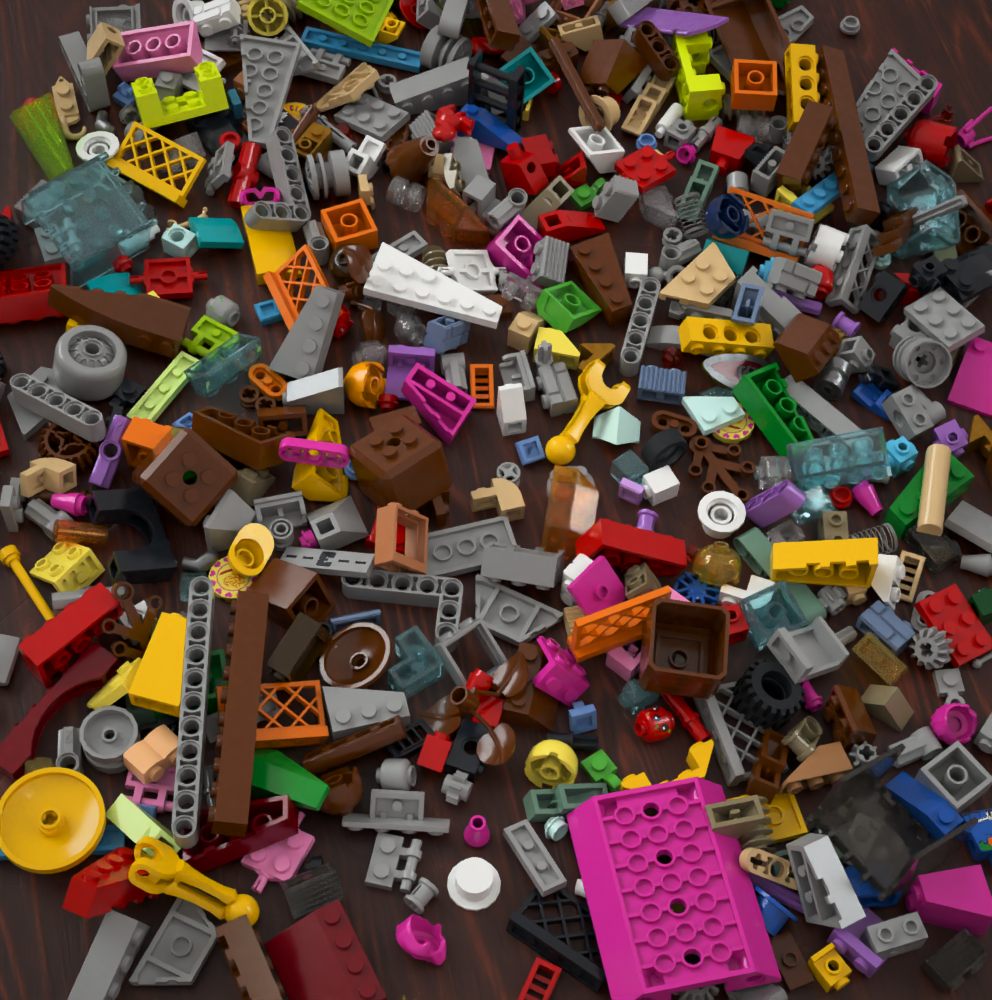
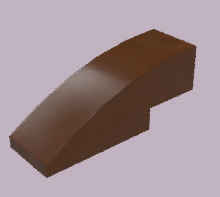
(768, 766)

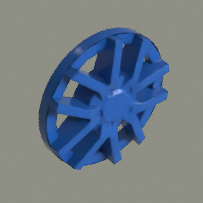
(696, 591)

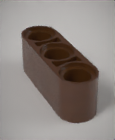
(655, 50)

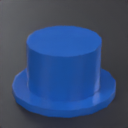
(772, 912)

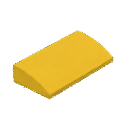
(269, 249)

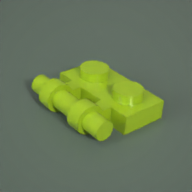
(210, 332)

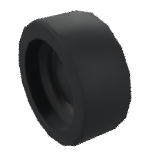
(664, 449)

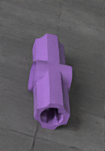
(106, 467)

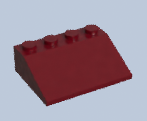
(323, 959)

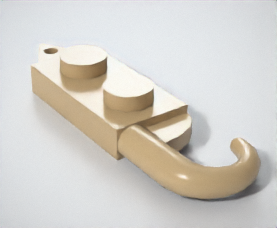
(67, 108)

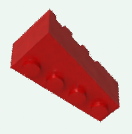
(632, 546)
(68, 633)
(105, 885)

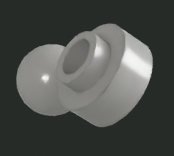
(661, 275)

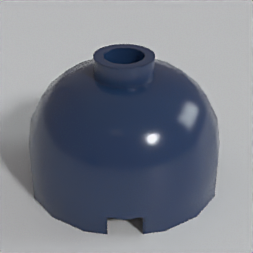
(726, 217)

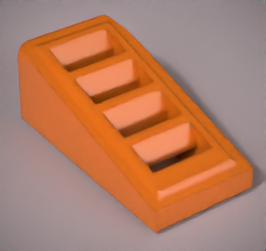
(482, 370)

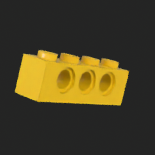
(795, 57)
(725, 337)

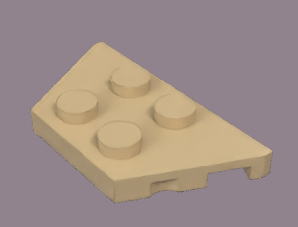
(349, 88)
(701, 280)

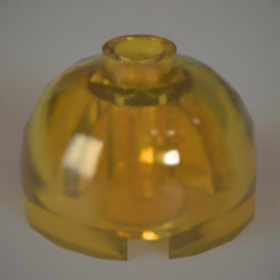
(717, 564)

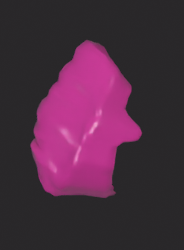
(954, 723)
(422, 939)

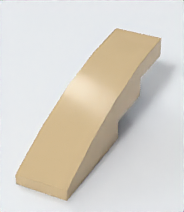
(647, 106)

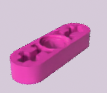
(305, 457)

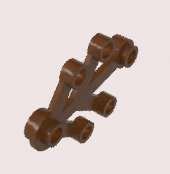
(718, 466)
(140, 629)

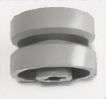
(107, 736)

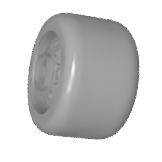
(89, 362)

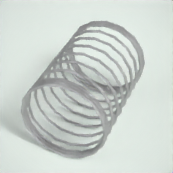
(686, 203)
(881, 534)

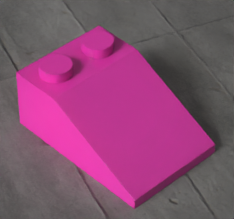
(515, 247)
(974, 379)

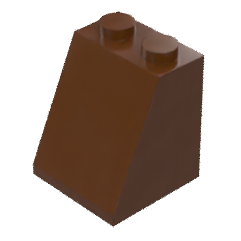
(610, 66)
(292, 591)

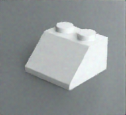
(598, 147)

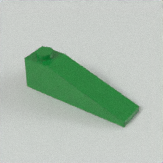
(279, 775)

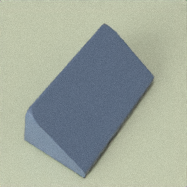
(370, 616)

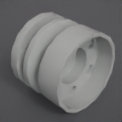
(441, 50)
(328, 174)
(933, 365)

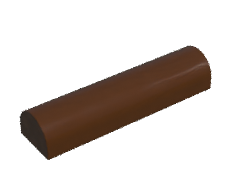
(354, 745)

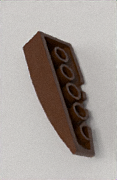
(135, 319)

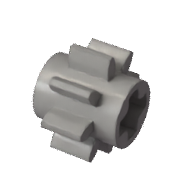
(832, 599)
(862, 754)
(456, 787)

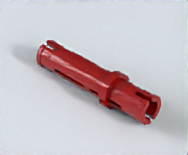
(689, 719)

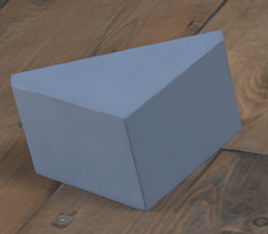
(748, 304)

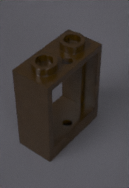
(298, 649)

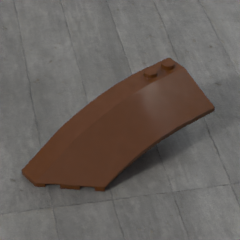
(752, 33)

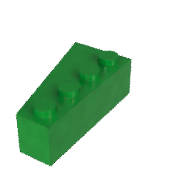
(771, 408)
(905, 509)

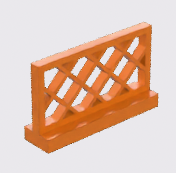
(754, 243)
(283, 290)
(612, 626)
(293, 735)

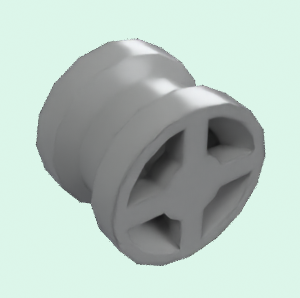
(509, 470)

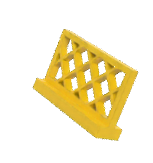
(152, 182)

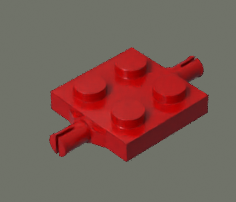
(646, 167)
(169, 277)

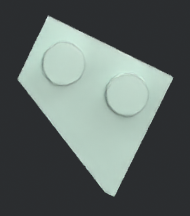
(713, 412)

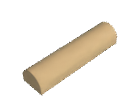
(934, 490)

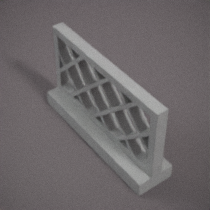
(724, 748)

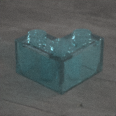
(419, 664)

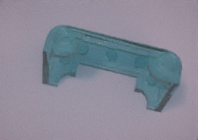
(925, 188)

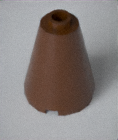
(412, 158)

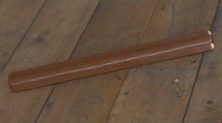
(576, 84)

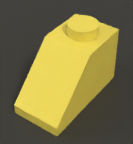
(562, 347)

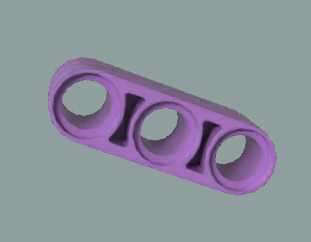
(774, 504)

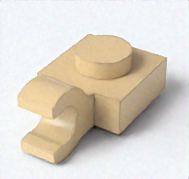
(366, 191)

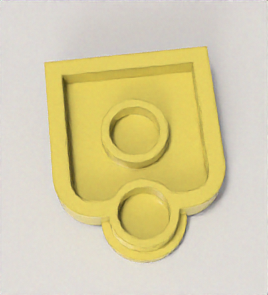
(116, 686)

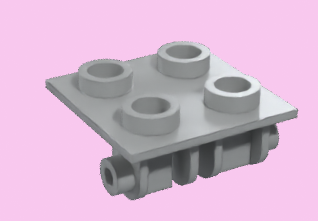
(227, 39)

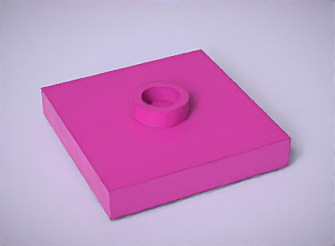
(597, 587)

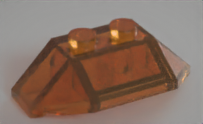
(453, 216)
(569, 510)

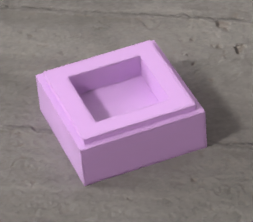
(631, 491)

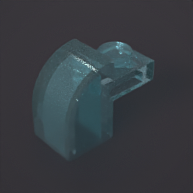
(816, 501)

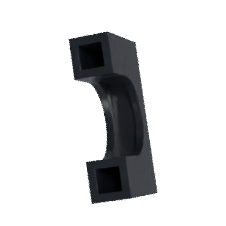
(138, 511)

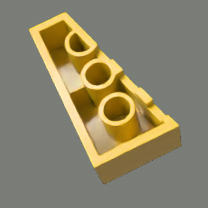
(825, 562)

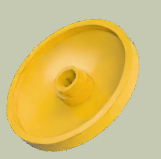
(51, 820)

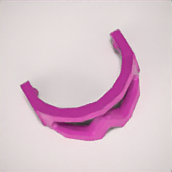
(243, 200)

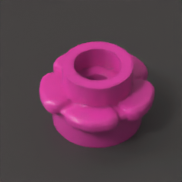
(681, 154)
(308, 540)

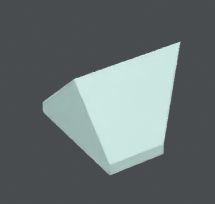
(616, 427)

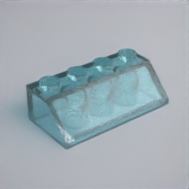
(839, 459)

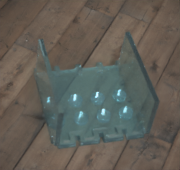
(90, 218)

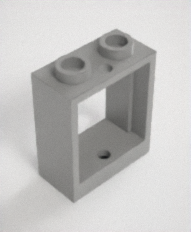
(485, 638)

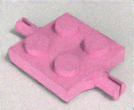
(280, 859)

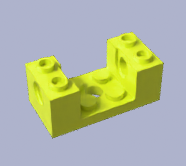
(697, 93)
(191, 104)

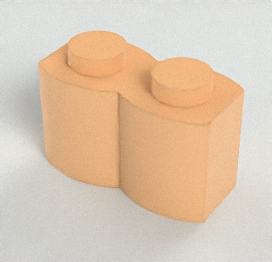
(152, 755)

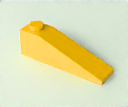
(316, 481)

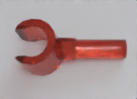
(946, 114)

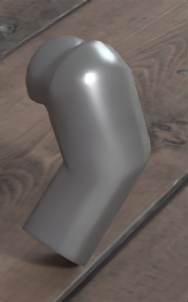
(102, 124)
(202, 563)

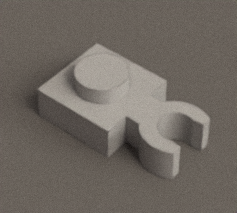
(949, 685)

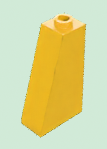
(160, 673)

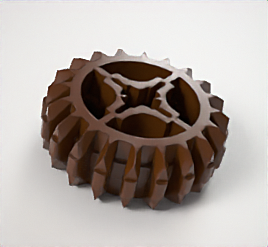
(70, 446)

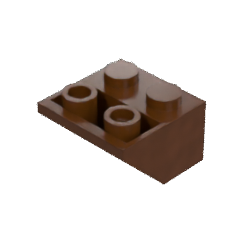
(848, 717)

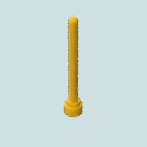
(11, 557)

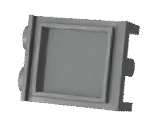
(121, 17)

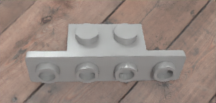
(396, 811)

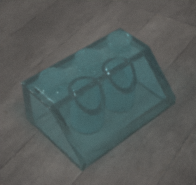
(224, 364)

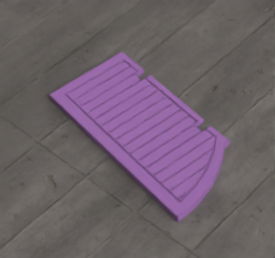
(676, 21)

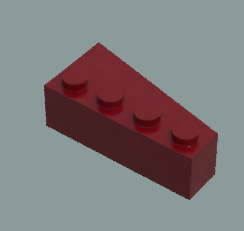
(268, 823)

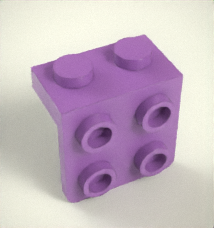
(400, 363)
(849, 944)

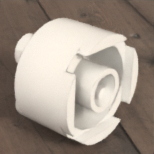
(826, 247)

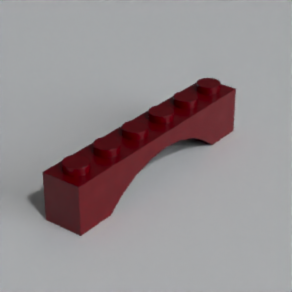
(88, 674)

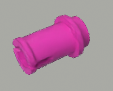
(811, 699)

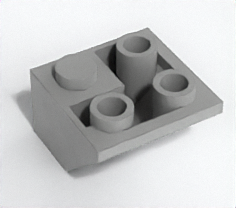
(226, 521)
(337, 524)

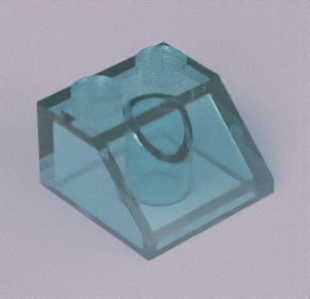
(771, 610)

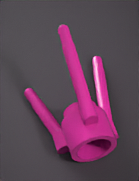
(967, 134)

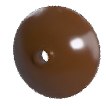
(355, 656)

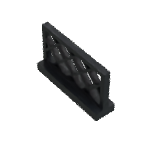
(551, 946)

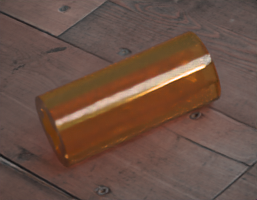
(79, 533)

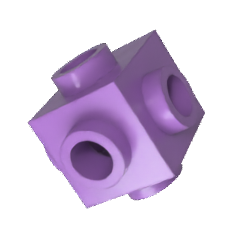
(951, 436)

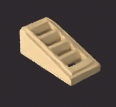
(915, 560)

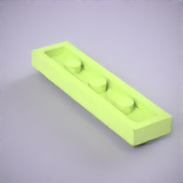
(163, 389)

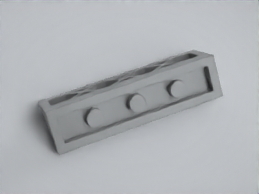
(850, 265)

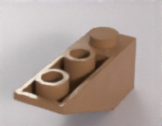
(820, 768)

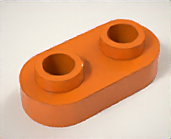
(270, 382)

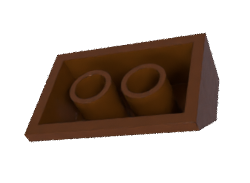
(974, 225)
(806, 346)
(531, 707)

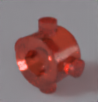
(344, 128)
(691, 551)

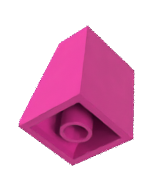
(953, 899)

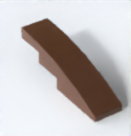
(895, 232)

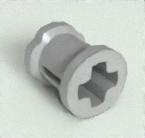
(421, 895)

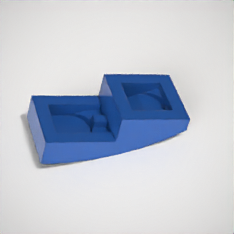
(871, 398)

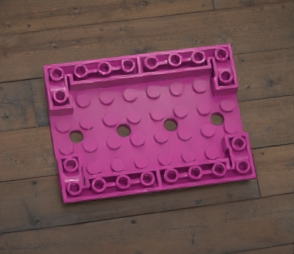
(632, 893)

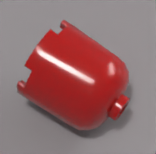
(933, 140)

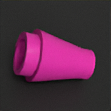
(867, 497)
(71, 503)
(477, 831)

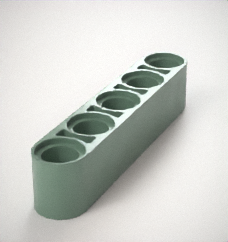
(756, 552)

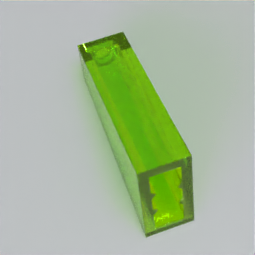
(44, 136)

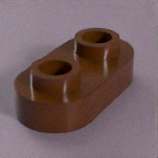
(676, 421)

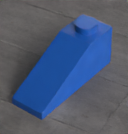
(489, 129)
(925, 805)

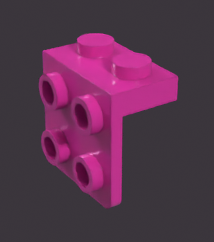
(562, 675)

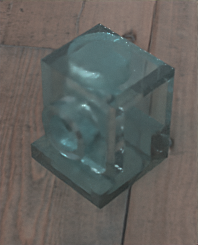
(635, 697)

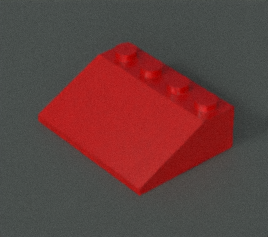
(26, 292)

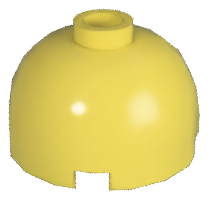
(267, 17)
(551, 764)

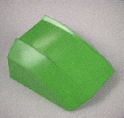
(566, 306)

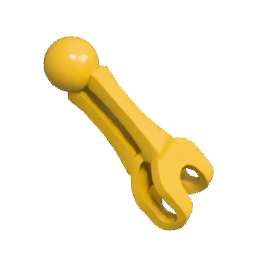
(594, 396)
(174, 877)

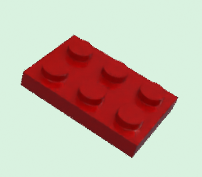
(953, 614)

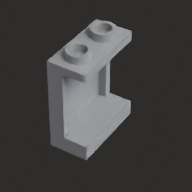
(808, 650)

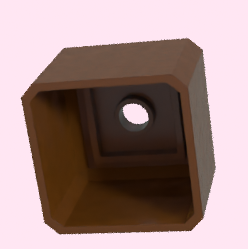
(400, 464)
(163, 471)
(697, 634)

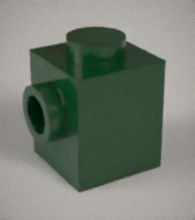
(982, 605)

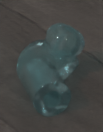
(716, 392)

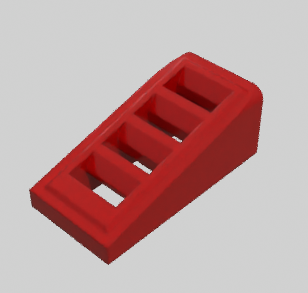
(546, 966)

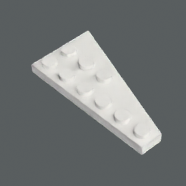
(414, 284)

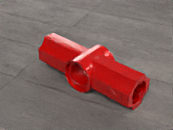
(244, 172)

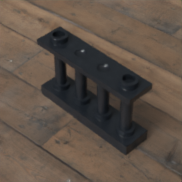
(513, 93)

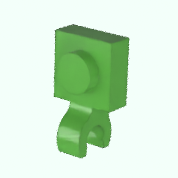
(584, 195)
(601, 769)

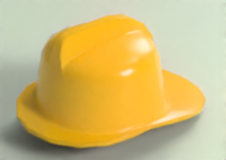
(250, 550)

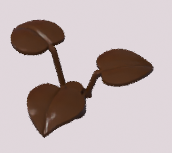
(359, 265)
(499, 744)

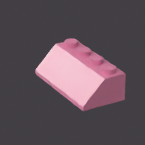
(159, 48)

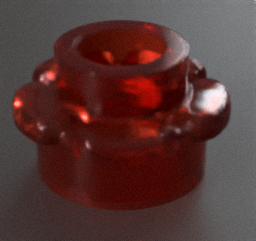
(671, 356)

